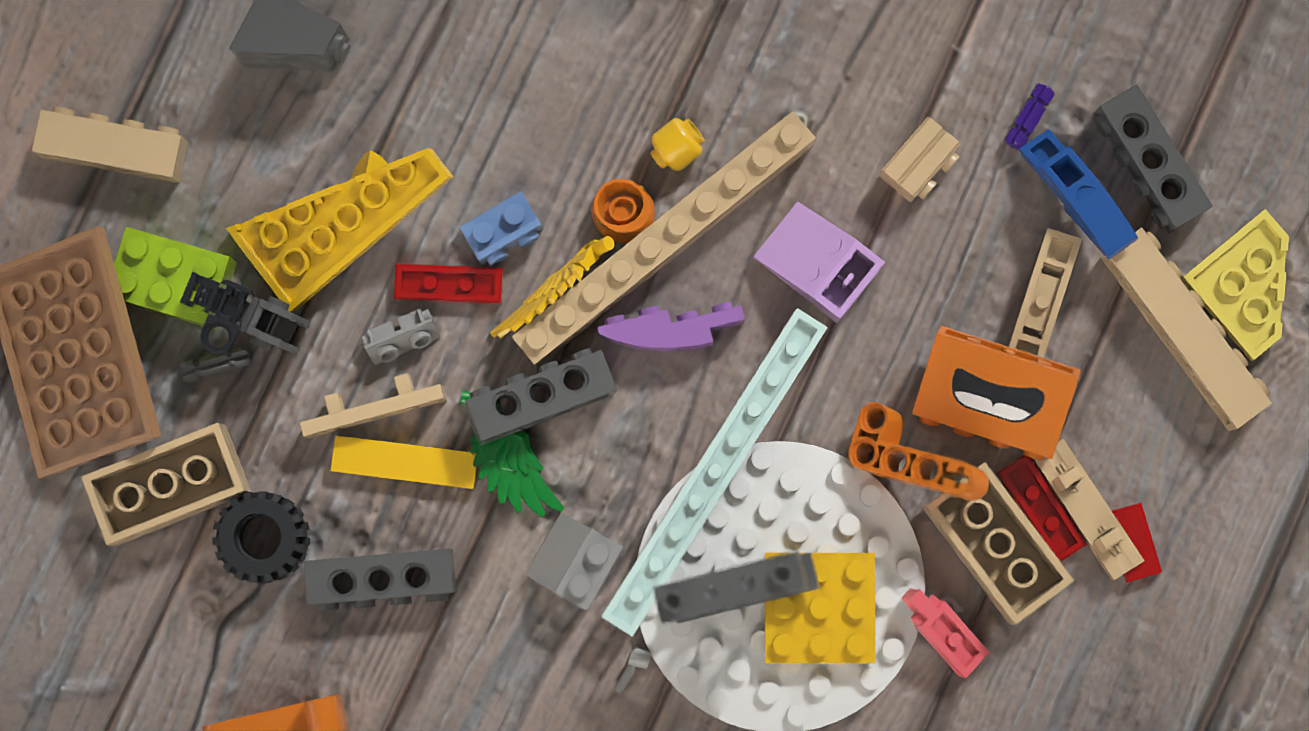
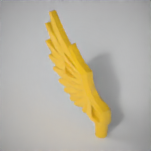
(554, 286)

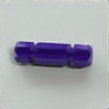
(1029, 116)

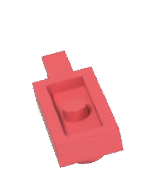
(945, 632)

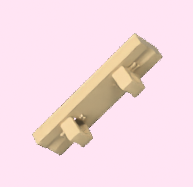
(1045, 292)
(340, 419)
(1089, 511)

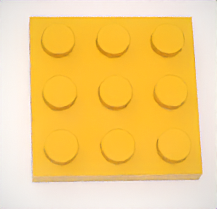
(828, 622)

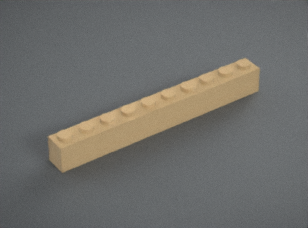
(664, 239)

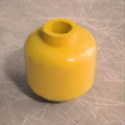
(677, 144)

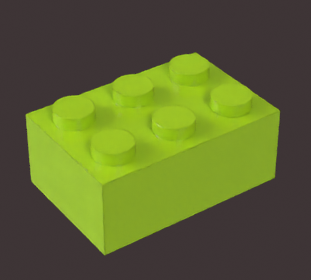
(157, 270)

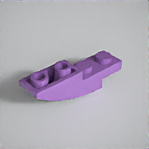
(655, 332)

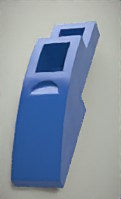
(1080, 193)

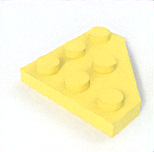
(1246, 284)

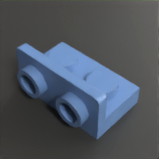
(502, 229)

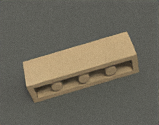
(110, 145)

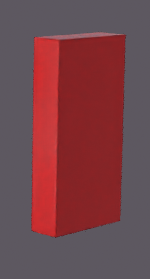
(1136, 527)

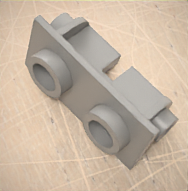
(386, 344)

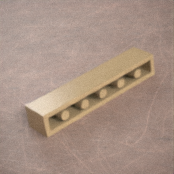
(1188, 331)

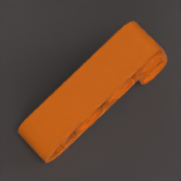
(918, 463)
(312, 715)

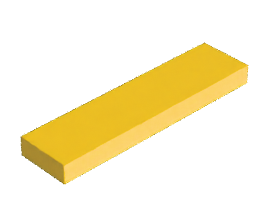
(403, 462)

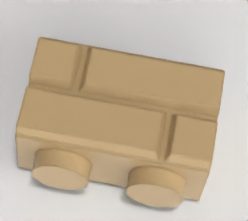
(920, 160)

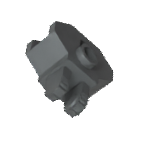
(270, 323)

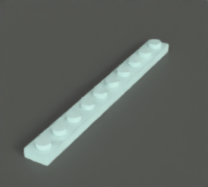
(714, 471)

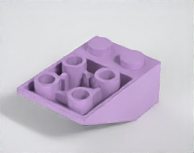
(819, 261)

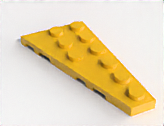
(325, 232)

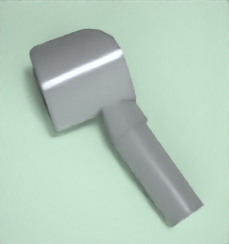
(639, 658)

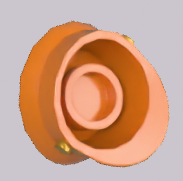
(622, 210)

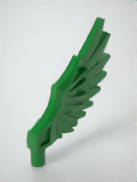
(512, 470)

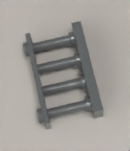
(736, 587)

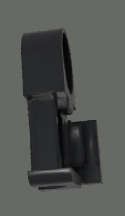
(225, 303)

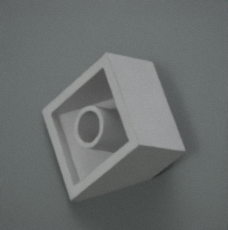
(574, 561)

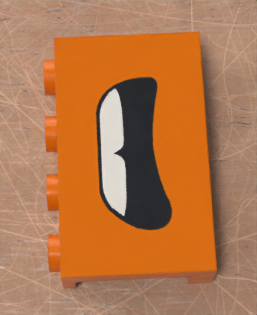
(996, 393)

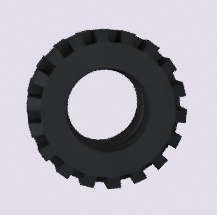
(230, 537)

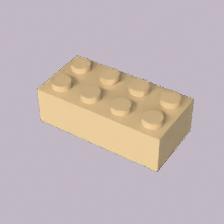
(166, 484)
(1000, 549)

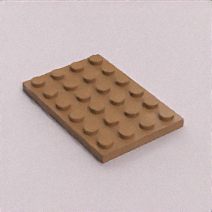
(73, 354)

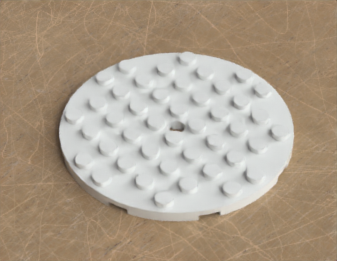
(783, 503)

